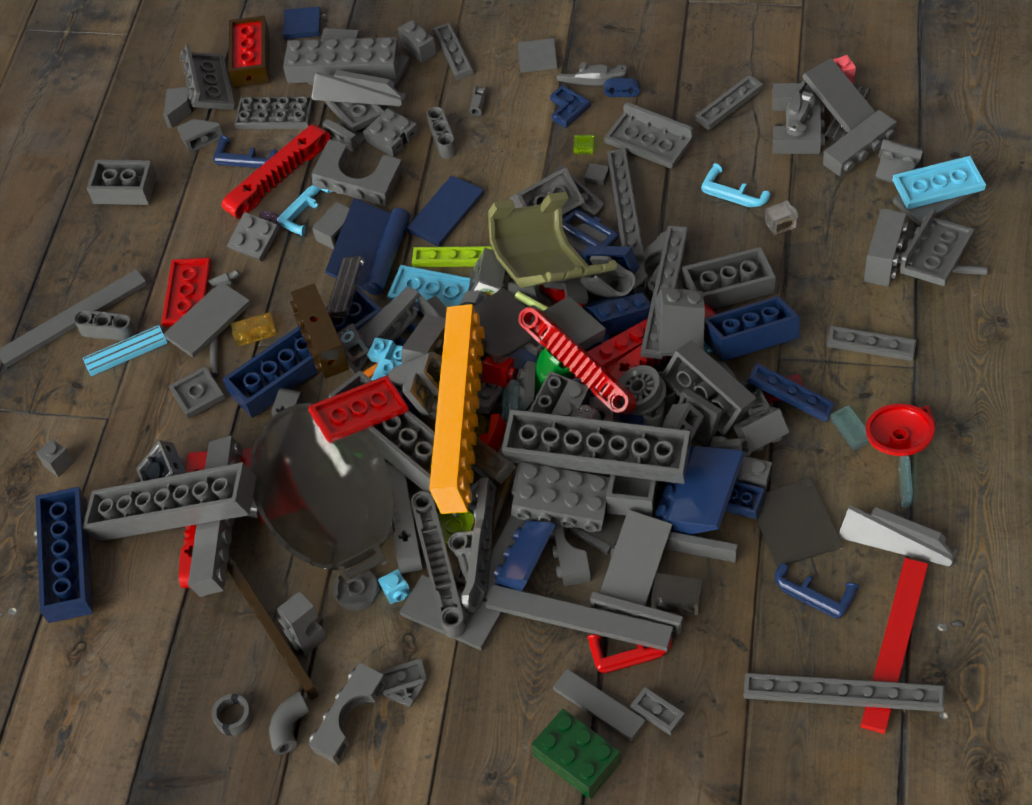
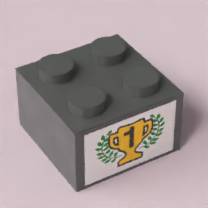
(487, 274)

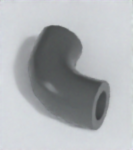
(283, 722)

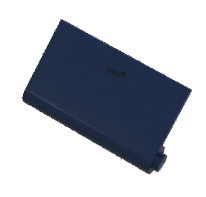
(373, 236)

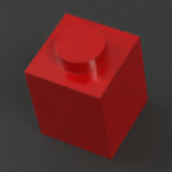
(498, 374)

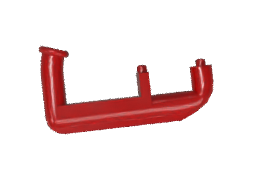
(624, 659)

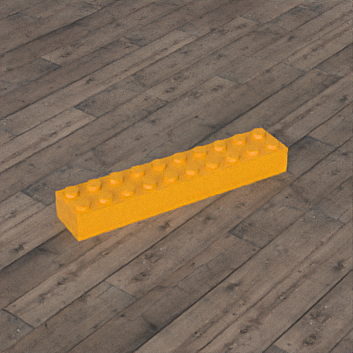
(457, 410)

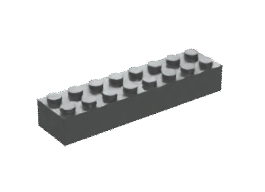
(406, 443)
(597, 446)
(170, 502)

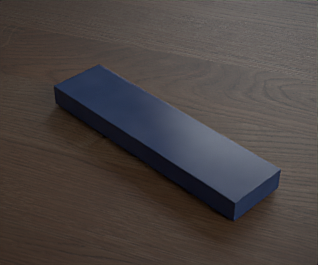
(791, 392)

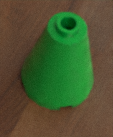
(545, 363)

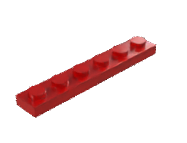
(619, 346)

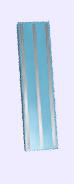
(124, 350)

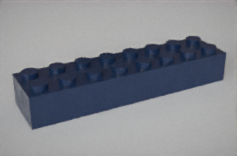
(287, 361)

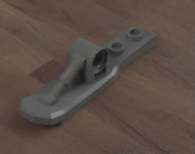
(476, 552)

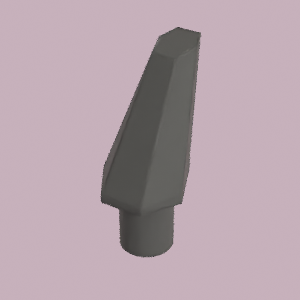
(226, 278)

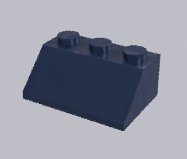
(619, 312)
(523, 555)

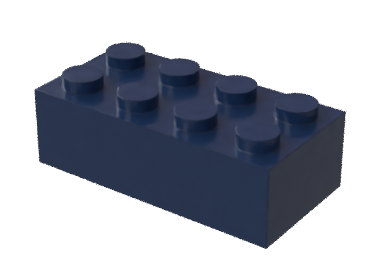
(751, 328)

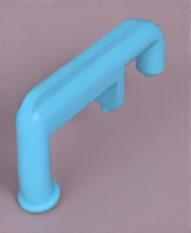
(731, 194)
(305, 199)

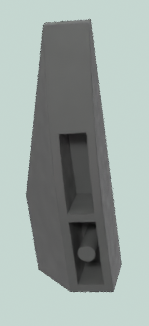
(558, 397)

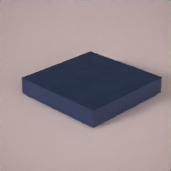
(301, 22)

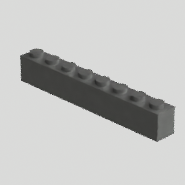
(214, 538)

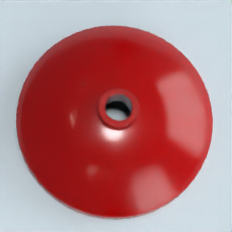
(900, 429)

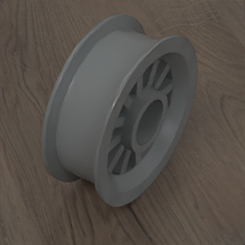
(646, 387)

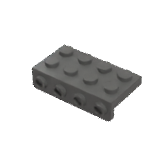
(207, 80)
(650, 135)
(935, 249)
(560, 497)

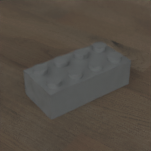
(730, 278)
(704, 376)

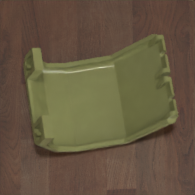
(534, 245)

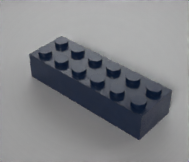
(63, 555)

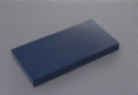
(445, 211)

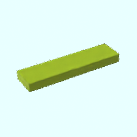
(446, 256)

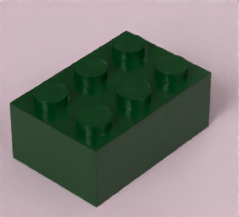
(576, 753)

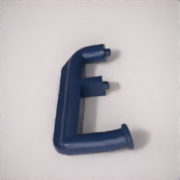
(238, 160)
(814, 598)

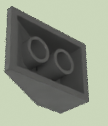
(557, 182)
(679, 319)

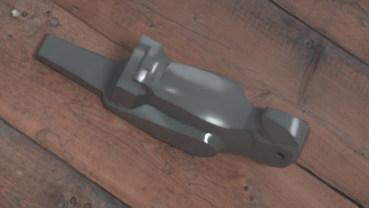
(594, 75)
(798, 110)

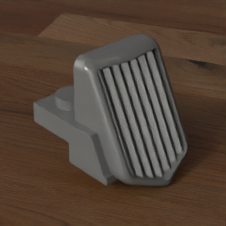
(896, 159)
(419, 380)

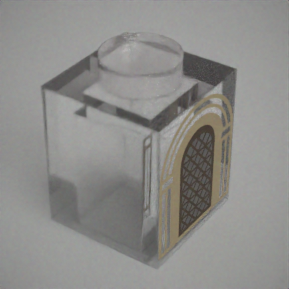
(781, 217)

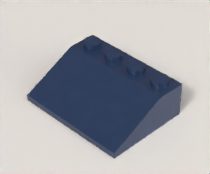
(705, 495)

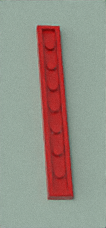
(896, 637)

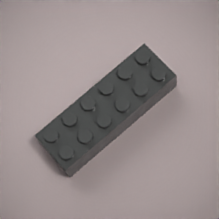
(362, 56)

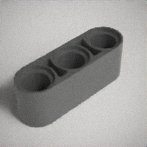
(441, 132)
(104, 325)

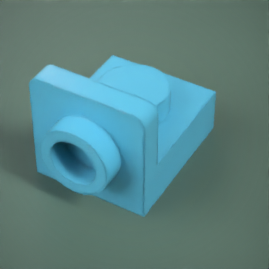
(394, 587)

